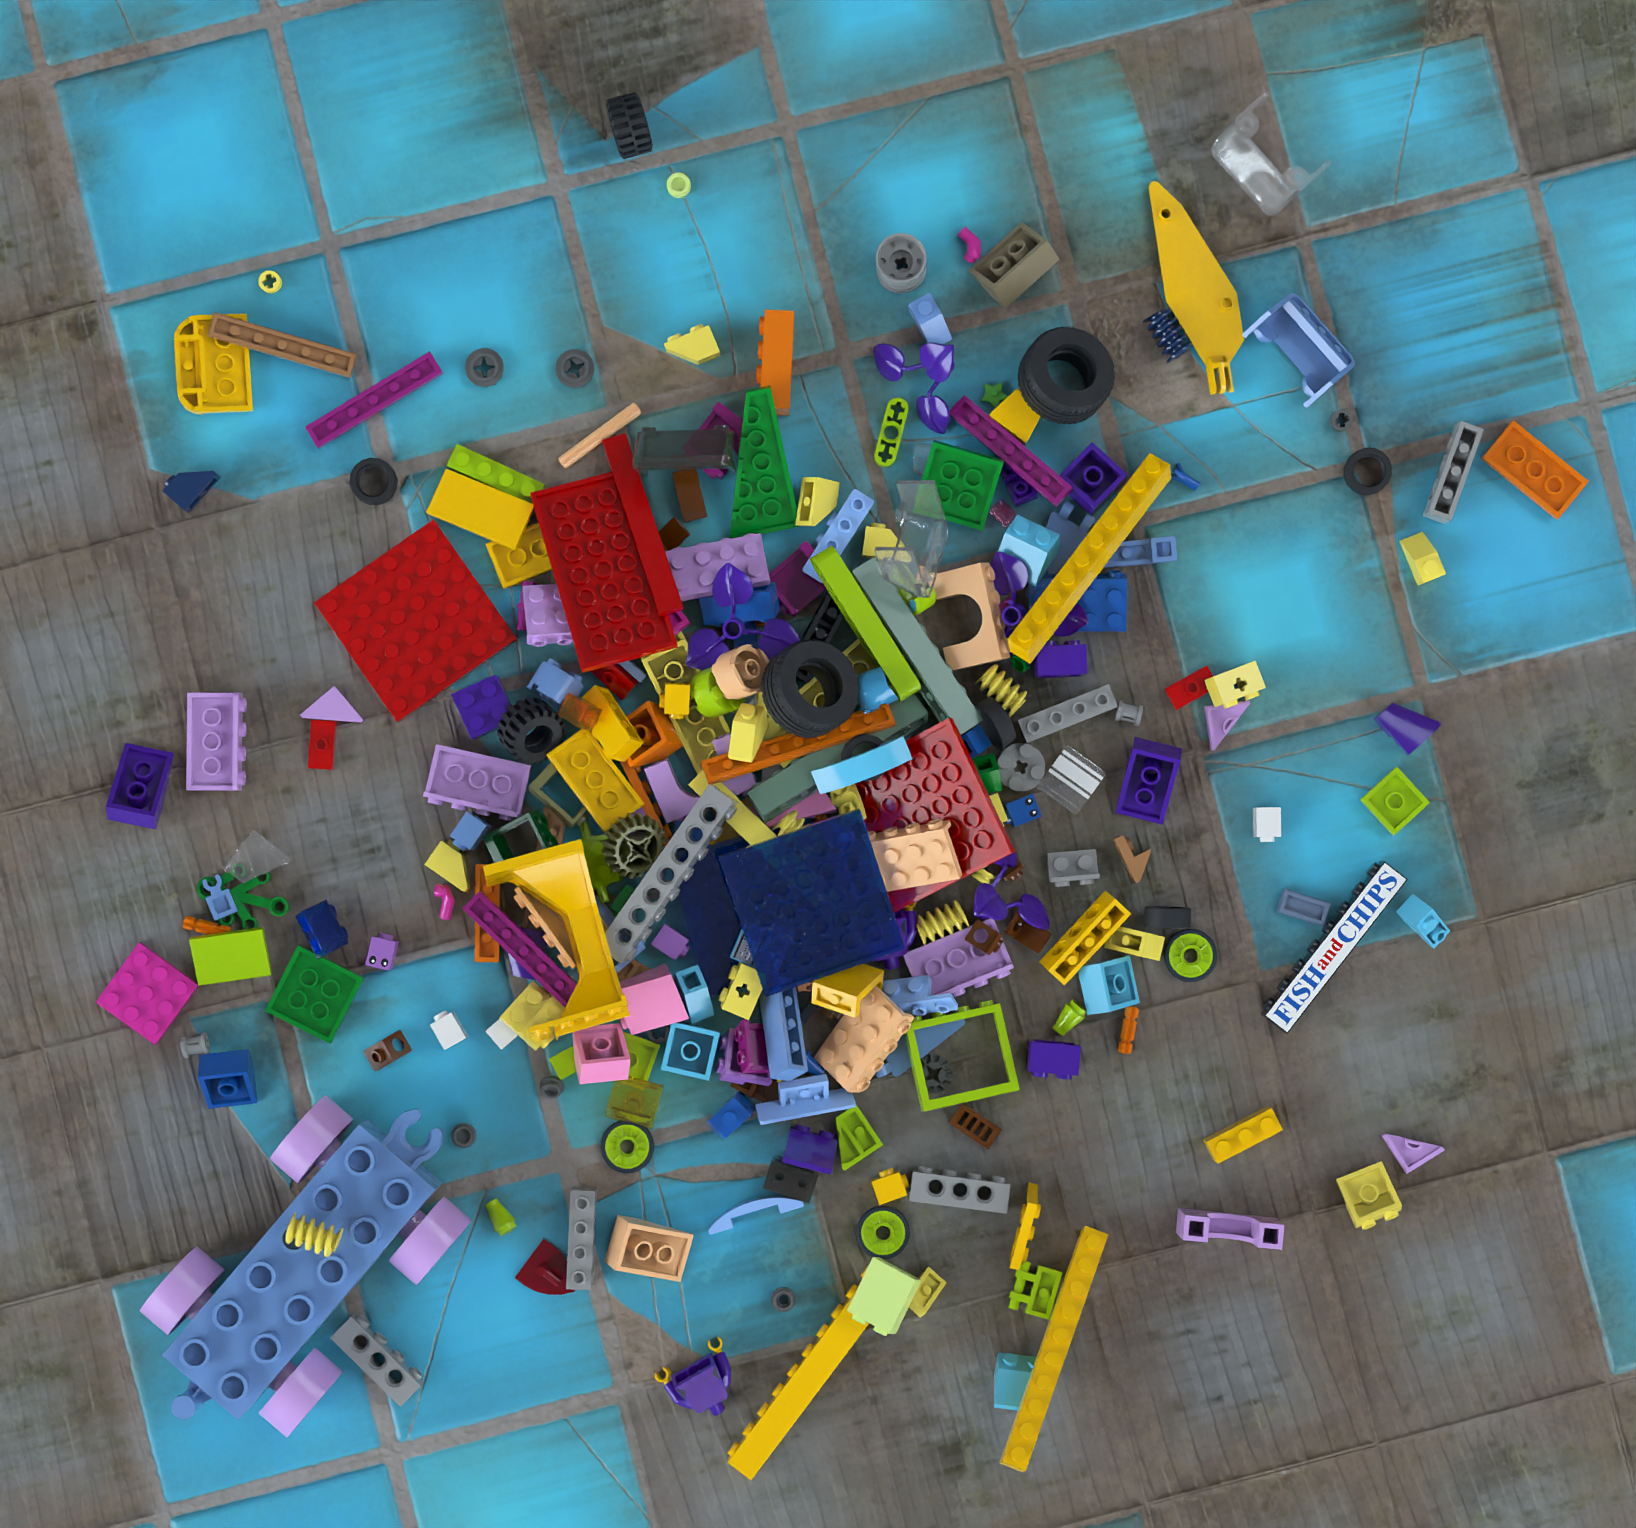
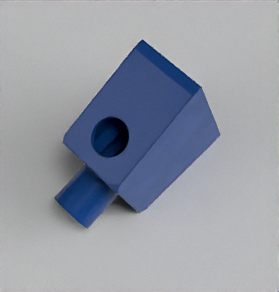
(731, 1115)

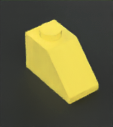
(816, 500)
(877, 537)
(1422, 558)
(747, 732)
(450, 864)
(1136, 943)

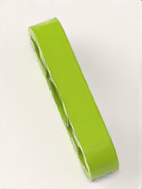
(901, 417)

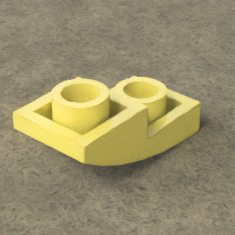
(847, 800)

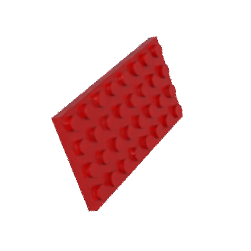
(600, 573)

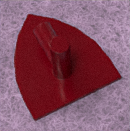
(545, 1270)

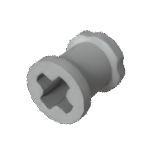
(1129, 713)
(195, 1045)

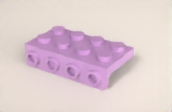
(697, 565)
(545, 616)
(215, 741)
(477, 782)
(957, 963)

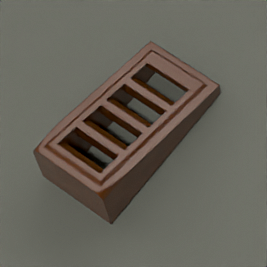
(970, 1133)

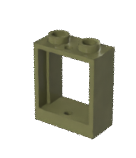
(536, 789)

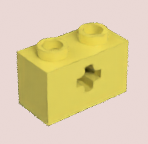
(1222, 686)
(741, 1004)

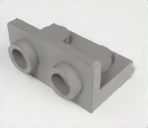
(1072, 866)

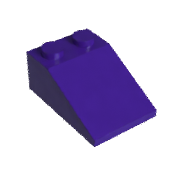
(1148, 780)
(139, 786)
(810, 1149)

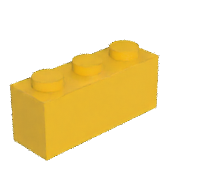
(613, 727)
(1242, 1134)

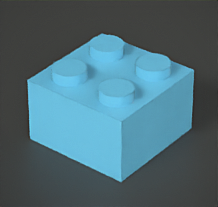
(690, 1050)

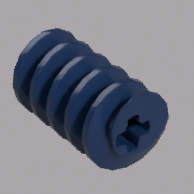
(1168, 334)

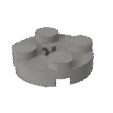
(1034, 771)

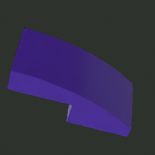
(1018, 488)

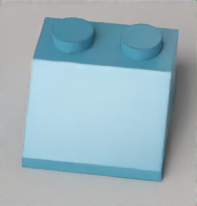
(1032, 545)
(1108, 985)
(1011, 1379)

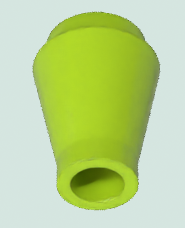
(1070, 1016)
(501, 1218)

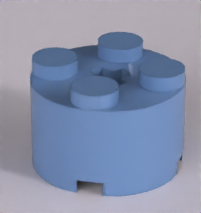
(555, 683)

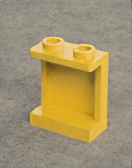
(846, 988)

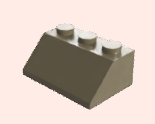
(1014, 264)

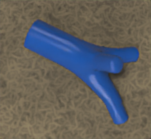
(1180, 476)

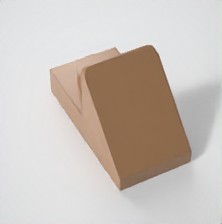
(1134, 864)

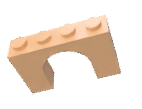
(990, 642)

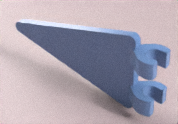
(1070, 536)
(926, 1039)

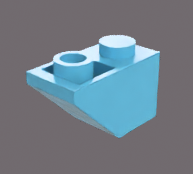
(1423, 921)
(694, 994)

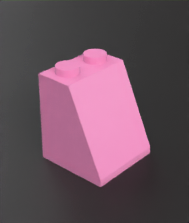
(652, 1000)

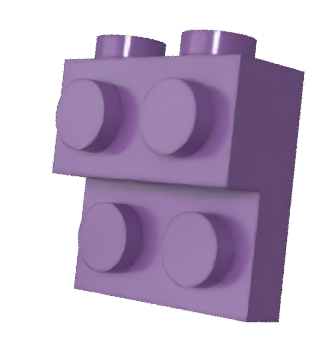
(729, 1067)

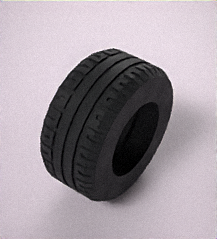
(1081, 351)
(787, 704)

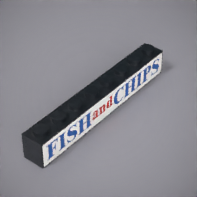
(1333, 946)

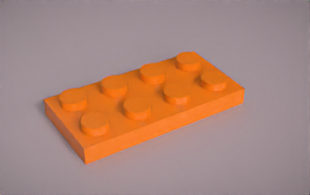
(1534, 469)

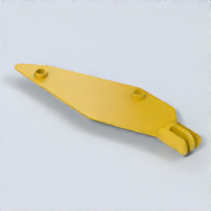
(1197, 289)

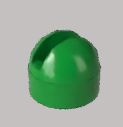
(1019, 664)

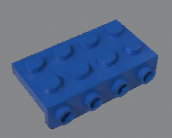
(1103, 600)

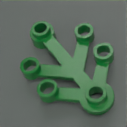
(240, 897)

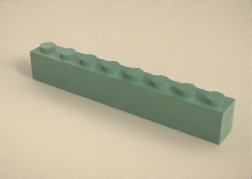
(936, 678)
(796, 782)

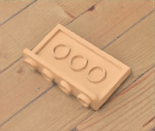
(915, 855)
(552, 925)
(862, 1043)

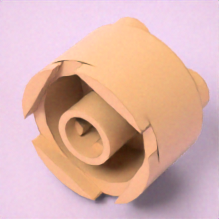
(740, 671)

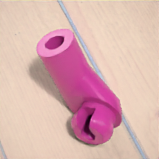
(973, 245)
(447, 900)

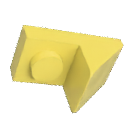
(927, 1291)

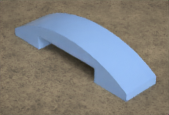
(725, 1220)

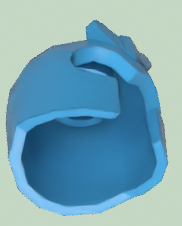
(874, 690)

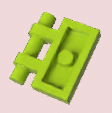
(1042, 1292)

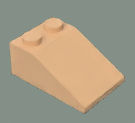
(648, 1249)

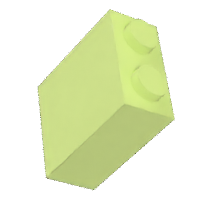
(883, 1296)

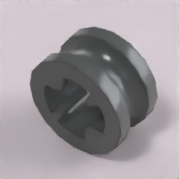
(1346, 425)
(661, 1039)

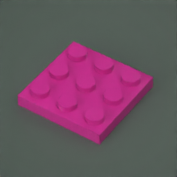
(147, 993)

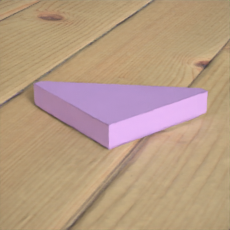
(332, 707)
(1221, 720)
(1410, 1152)

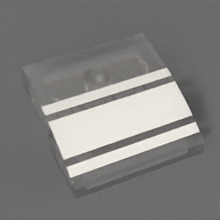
(1071, 779)

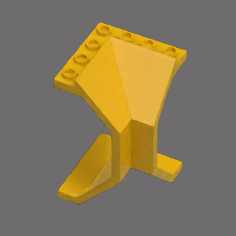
(563, 884)

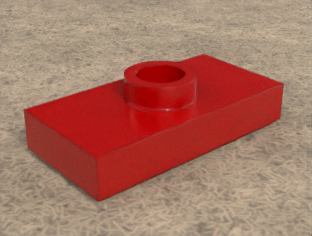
(616, 679)
(1188, 688)
(322, 744)

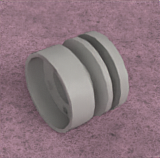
(897, 250)

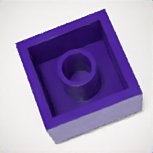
(1093, 478)
(1061, 660)
(482, 706)
(1053, 1058)

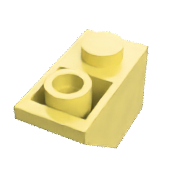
(695, 346)

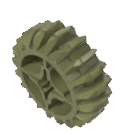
(619, 858)

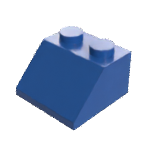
(227, 1078)

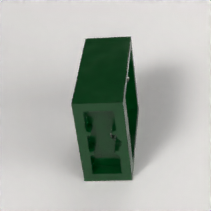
(498, 845)

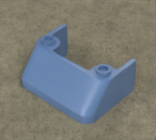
(1306, 343)

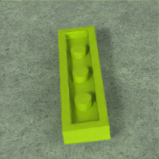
(493, 473)

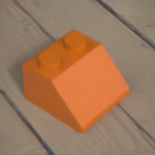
(656, 732)

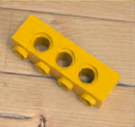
(1085, 937)

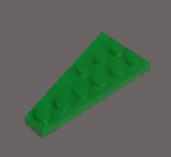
(763, 484)

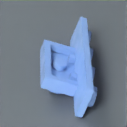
(841, 527)
(915, 996)
(803, 1099)

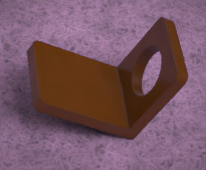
(673, 534)
(1012, 872)
(1027, 934)
(993, 941)
(383, 1052)

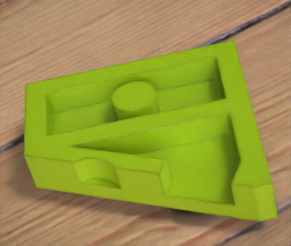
(855, 1137)

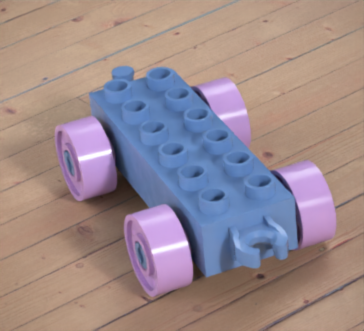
(282, 1292)

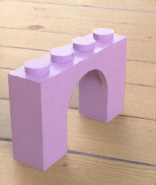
(674, 799)
(1201, 1225)

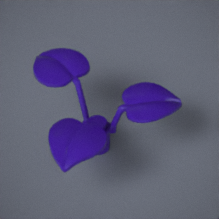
(938, 363)
(1013, 575)
(732, 588)
(990, 905)

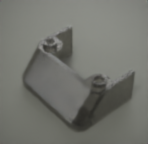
(685, 449)

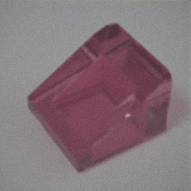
(1003, 513)

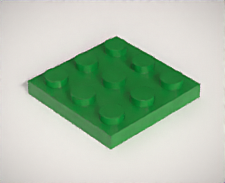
(963, 482)
(314, 994)

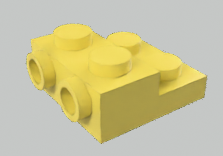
(531, 1009)
(1369, 1196)

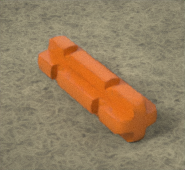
(204, 926)
(1128, 1029)

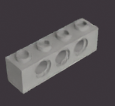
(1453, 472)
(1066, 714)
(995, 1202)
(581, 1238)
(400, 1390)

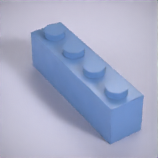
(783, 1035)

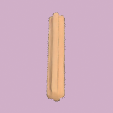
(596, 437)

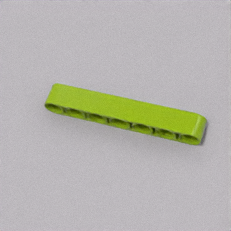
(865, 622)

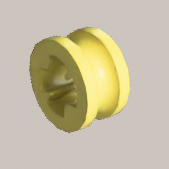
(263, 278)
(983, 876)

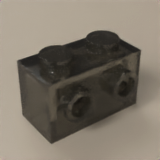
(790, 1180)

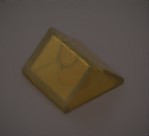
(634, 1101)

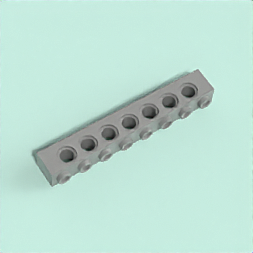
(654, 879)

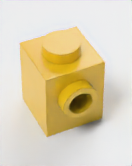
(675, 700)
(890, 1185)

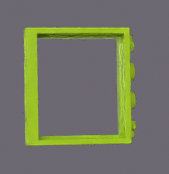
(961, 1013)

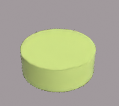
(678, 185)

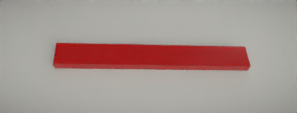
(642, 525)

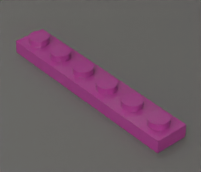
(374, 400)
(1010, 450)
(521, 947)

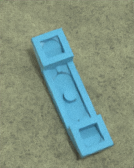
(862, 765)

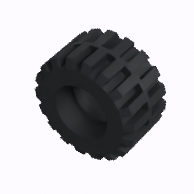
(629, 125)
(523, 718)

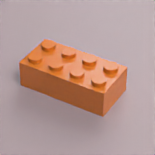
(777, 356)

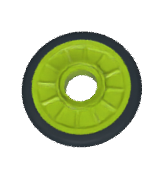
(1175, 951)
(623, 1161)
(887, 1217)

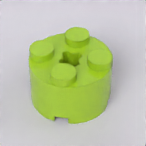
(710, 697)

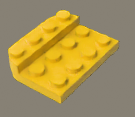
(209, 371)

